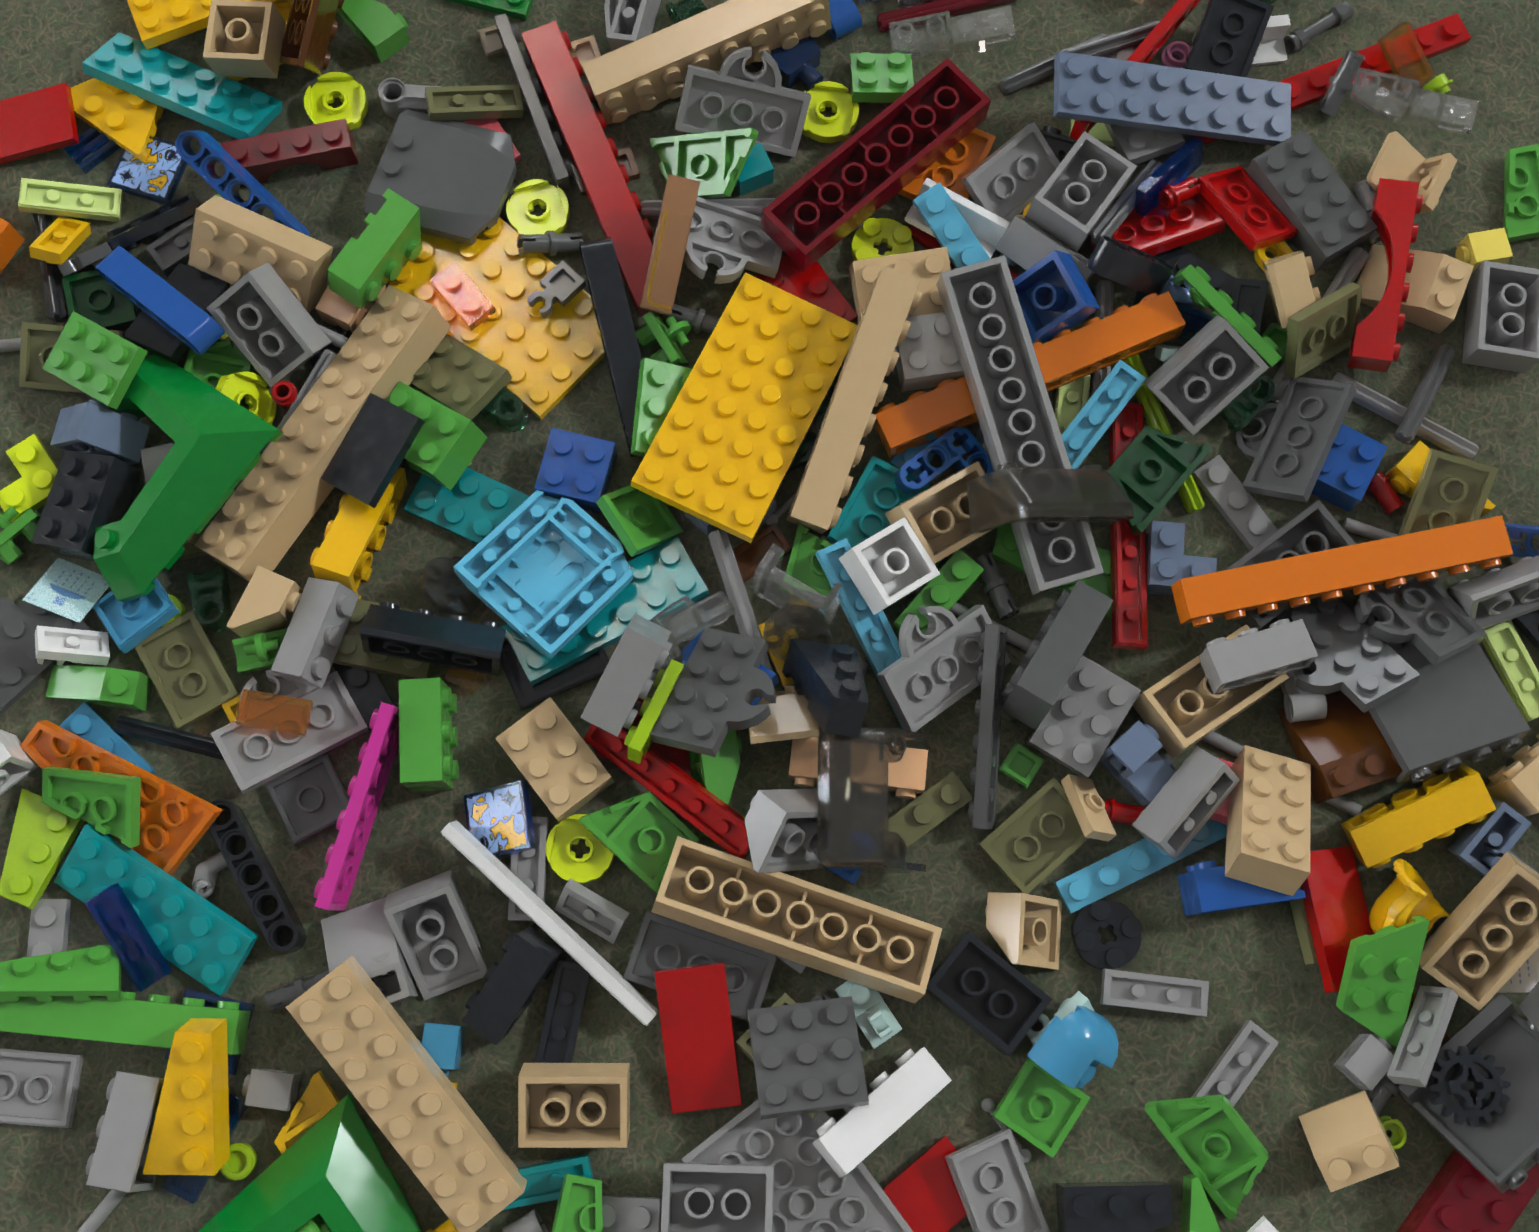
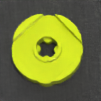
(332, 86)
(835, 127)
(540, 193)
(881, 230)
(253, 389)
(564, 861)

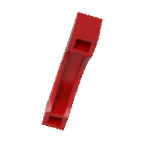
(1393, 213)

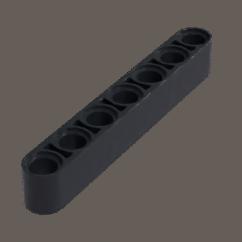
(614, 326)

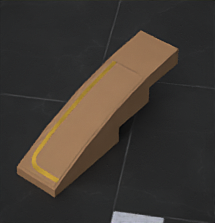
(669, 244)

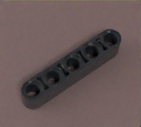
(266, 888)

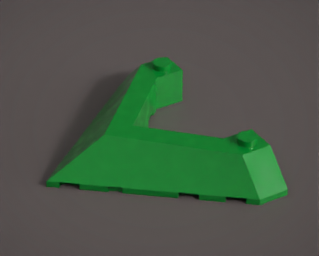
(211, 454)
(327, 1173)

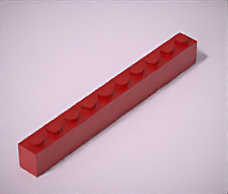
(592, 153)

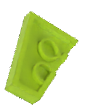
(639, 737)
(35, 849)

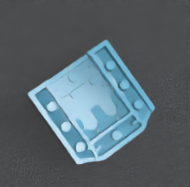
(546, 571)

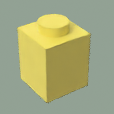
(1484, 246)

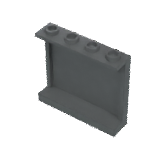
(1449, 716)
(1511, 1142)

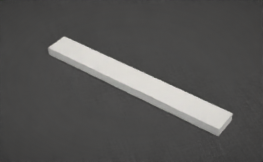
(550, 922)

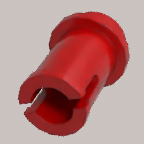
(1173, 195)
(284, 394)
(1384, 493)
(1122, 812)

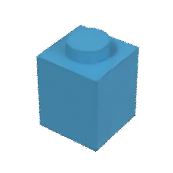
(444, 1044)

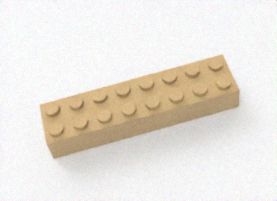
(656, 65)
(853, 399)
(798, 920)
(408, 1096)

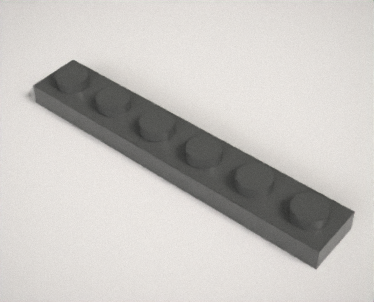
(530, 91)
(987, 740)

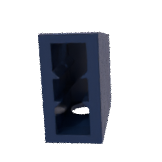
(798, 63)

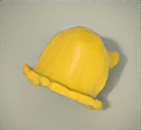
(1405, 899)

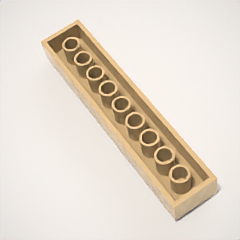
(286, 484)

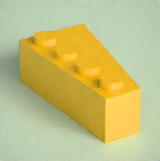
(354, 534)
(1418, 816)
(193, 1105)

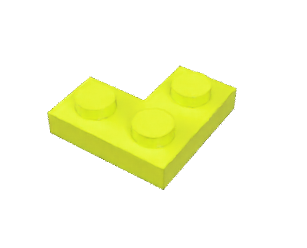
(37, 478)

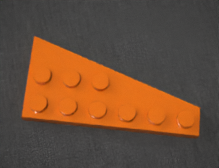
(169, 816)

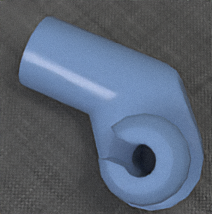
(1179, 294)

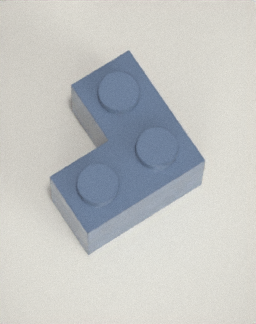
(100, 431)
(1167, 560)
(1136, 764)
(1487, 841)

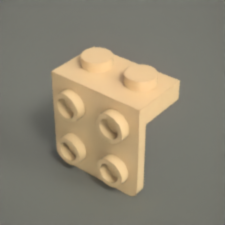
(1403, 162)

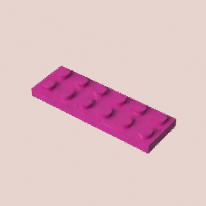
(358, 819)

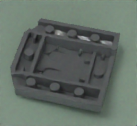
(448, 171)

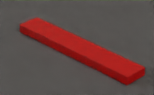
(677, 791)

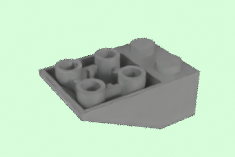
(371, 941)

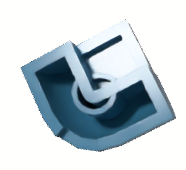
(1076, 1046)

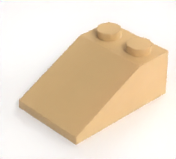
(1434, 289)

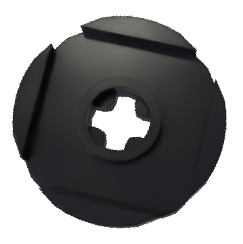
(1113, 953)

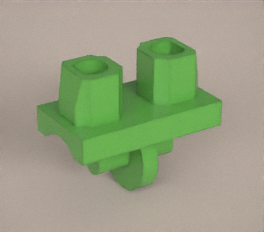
(656, 330)
(24, 524)
(257, 651)

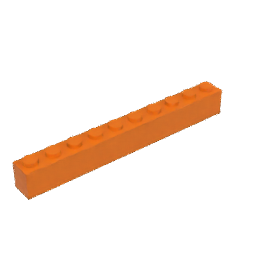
(1060, 360)
(1341, 570)

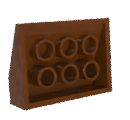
(308, 34)
(1342, 749)

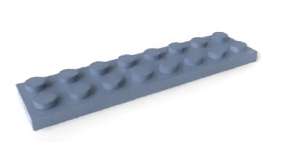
(1171, 99)

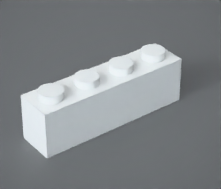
(890, 1105)

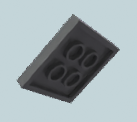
(807, 1057)

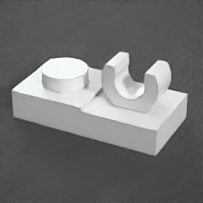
(71, 645)

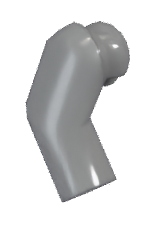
(207, 873)

